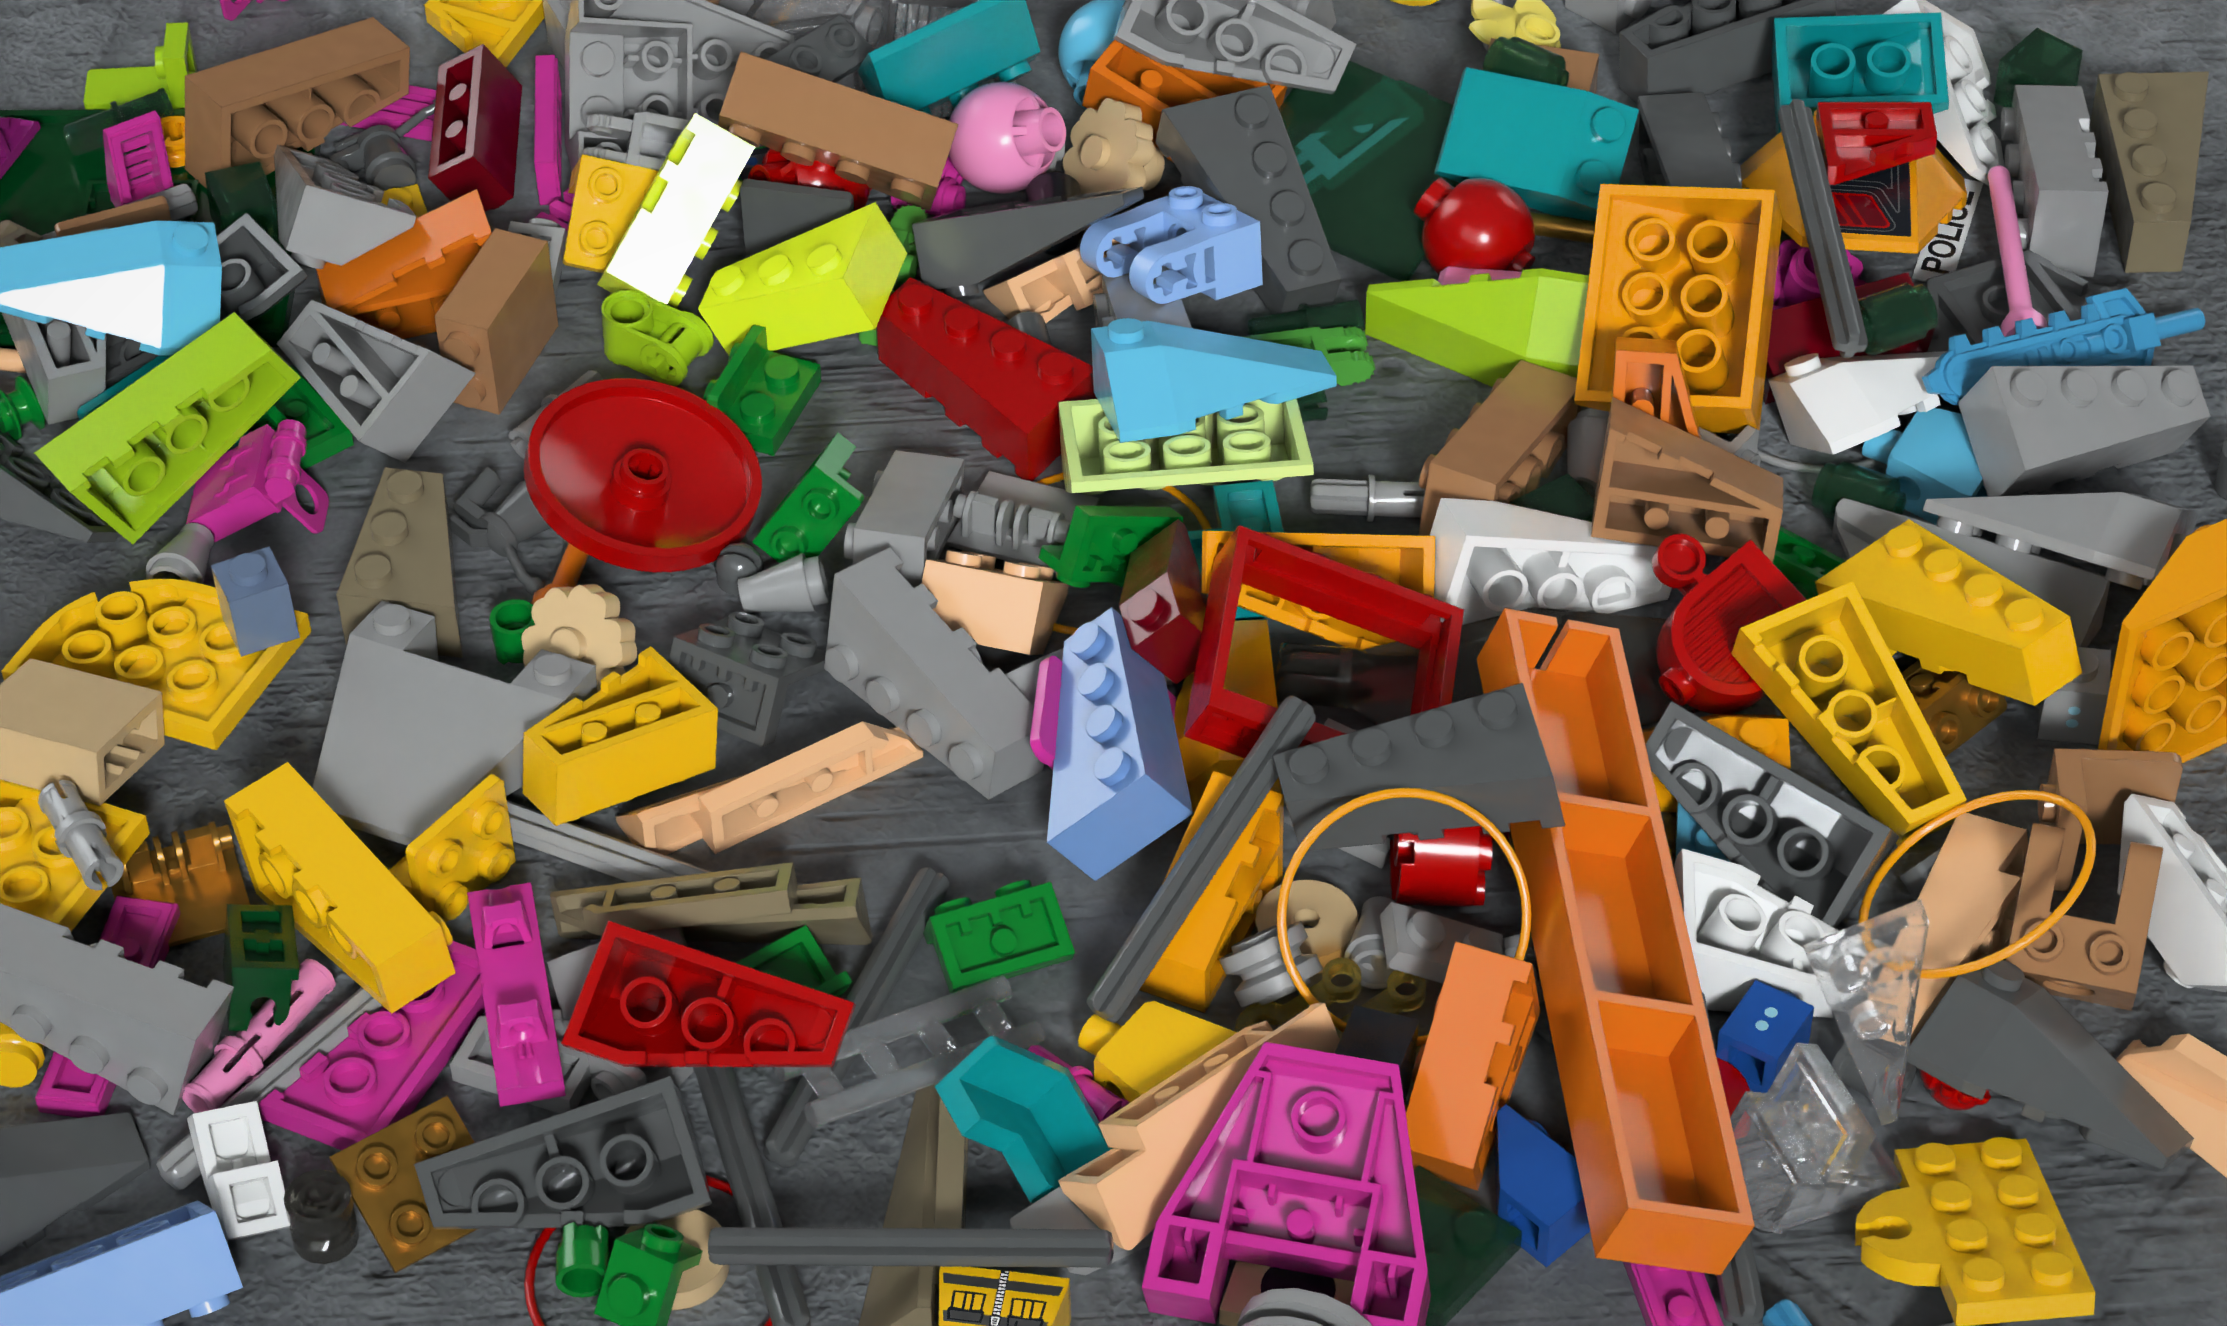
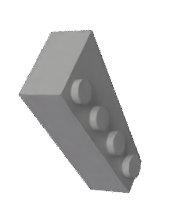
(927, 677)

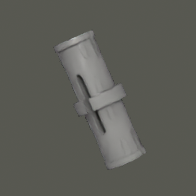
(80, 835)

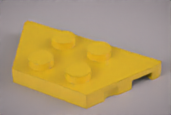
(495, 23)

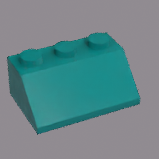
(953, 55)

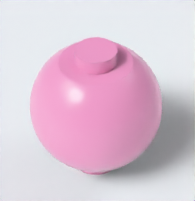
(1004, 137)

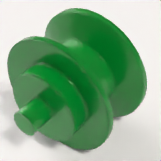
(19, 409)

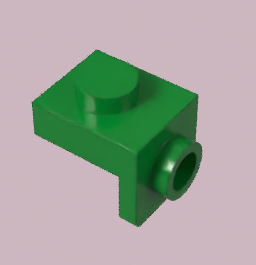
(645, 1276)

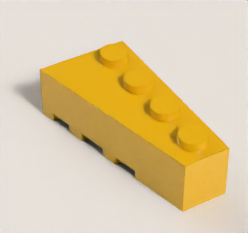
(1960, 615)
(338, 890)

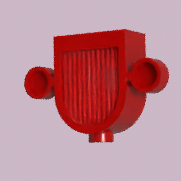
(1703, 627)

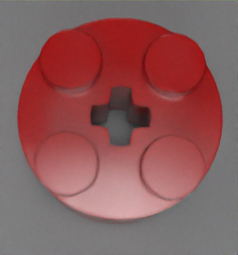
(1440, 869)

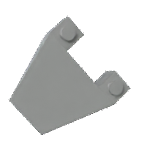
(423, 733)

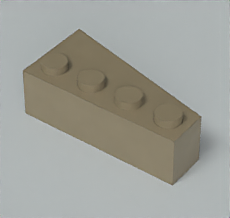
(2149, 156)

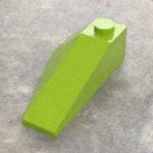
(1484, 323)

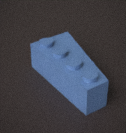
(1115, 752)

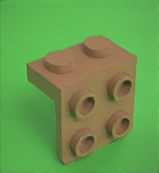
(2100, 785)

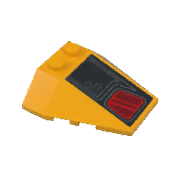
(1875, 212)

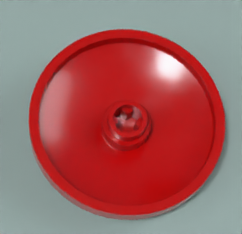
(642, 474)

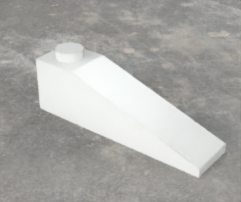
(1528, 558)

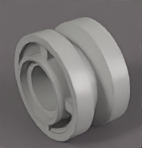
(1263, 968)

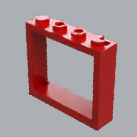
(1326, 586)

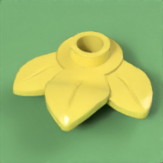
(1527, 20)

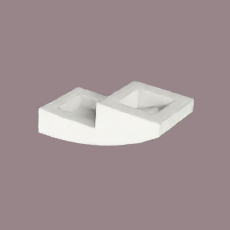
(238, 1170)

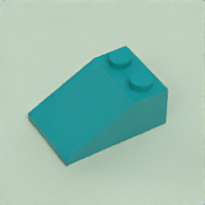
(1859, 60)
(1537, 139)

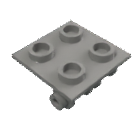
(1014, 518)

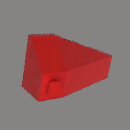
(687, 1008)

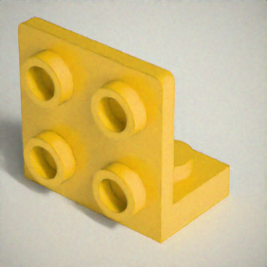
(602, 209)
(460, 851)

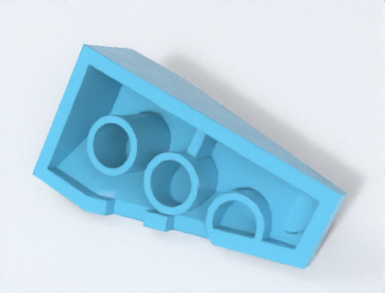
(128, 281)

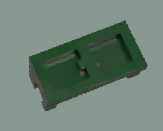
(259, 960)

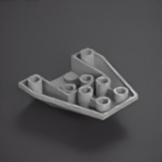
(654, 60)
(2109, 529)

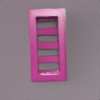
(155, 153)

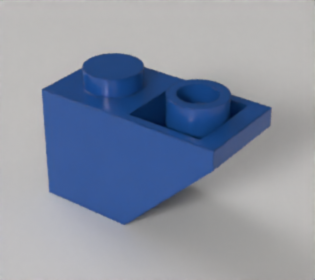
(1537, 1187)

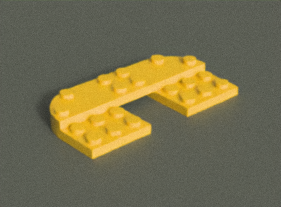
(154, 637)

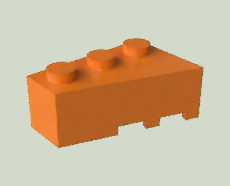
(1142, 82)
(412, 274)
(1653, 380)
(1470, 1062)

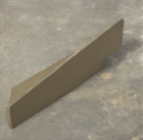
(721, 907)
(925, 1194)

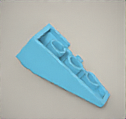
(1165, 376)

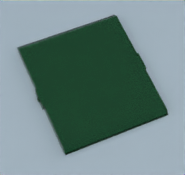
(1368, 163)

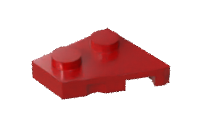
(1873, 136)

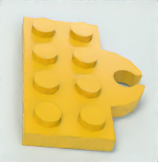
(1980, 1231)

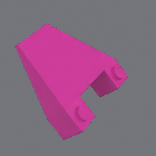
(1303, 1179)

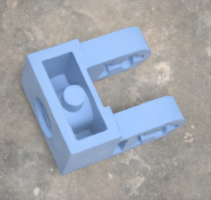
(1192, 234)

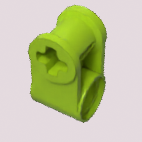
(650, 338)

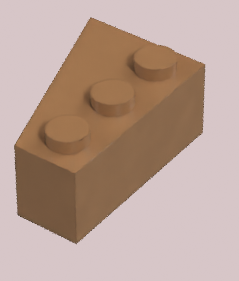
(1671, 483)

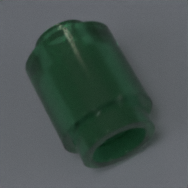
(1526, 60)
(1897, 316)
(1856, 484)

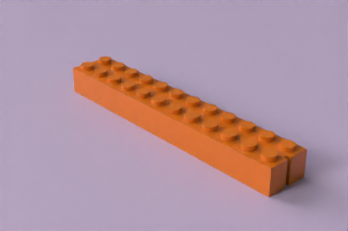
(1619, 963)

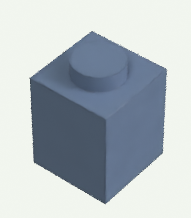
(255, 601)

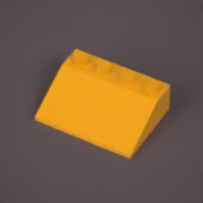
(1691, 272)
(2173, 656)

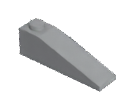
(1237, 40)
(329, 212)

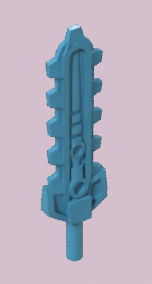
(2110, 333)

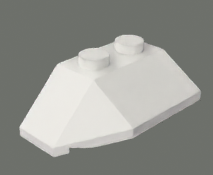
(2189, 896)

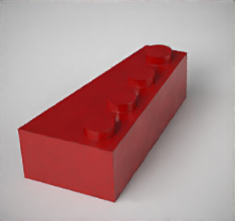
(983, 373)

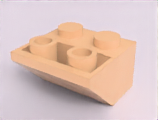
(996, 606)

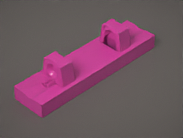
(516, 995)

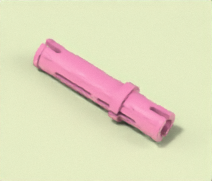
(215, 1086)

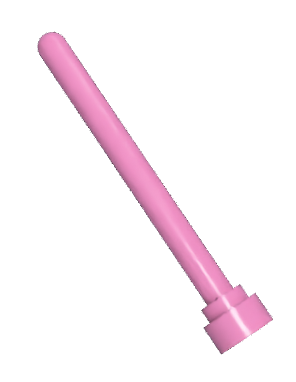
(2011, 252)

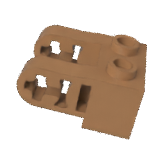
(2077, 954)

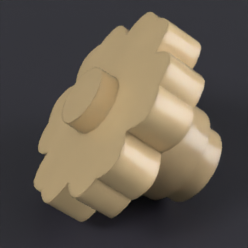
(1113, 149)
(582, 626)

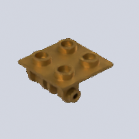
(194, 874)
(388, 1186)

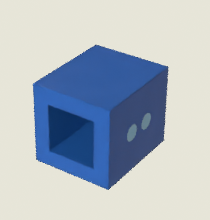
(1764, 1033)

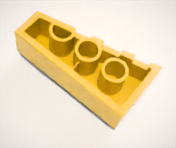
(1852, 706)

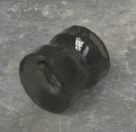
(321, 1216)

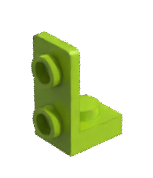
(126, 84)

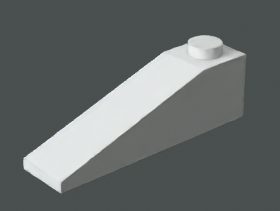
(1964, 125)
(1850, 400)
(1746, 933)

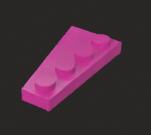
(382, 1064)

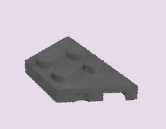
(1978, 300)

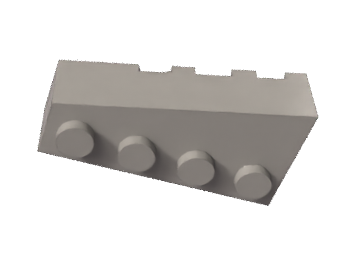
(2055, 175)
(2074, 420)
(107, 1012)

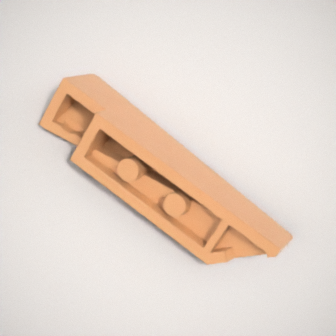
(1048, 287)

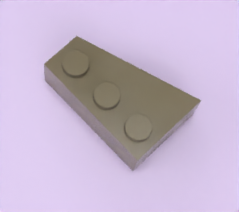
(405, 556)

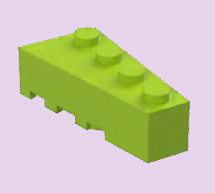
(169, 426)

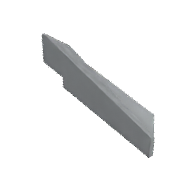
(2064, 586)

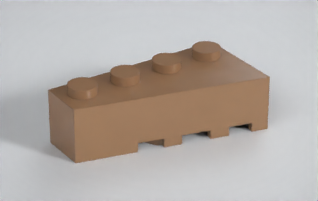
(291, 96)
(848, 129)
(1504, 442)

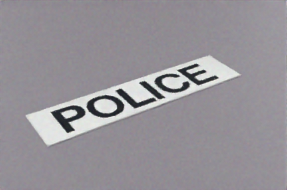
(1944, 250)

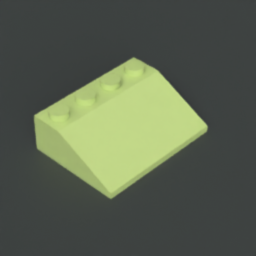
(1258, 445)

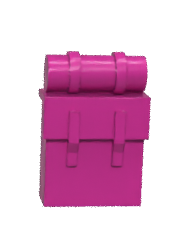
(257, 482)

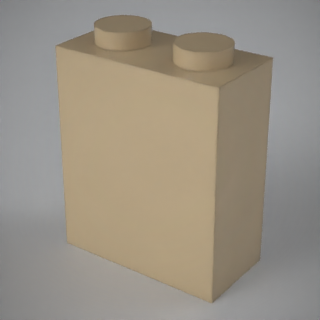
(76, 729)

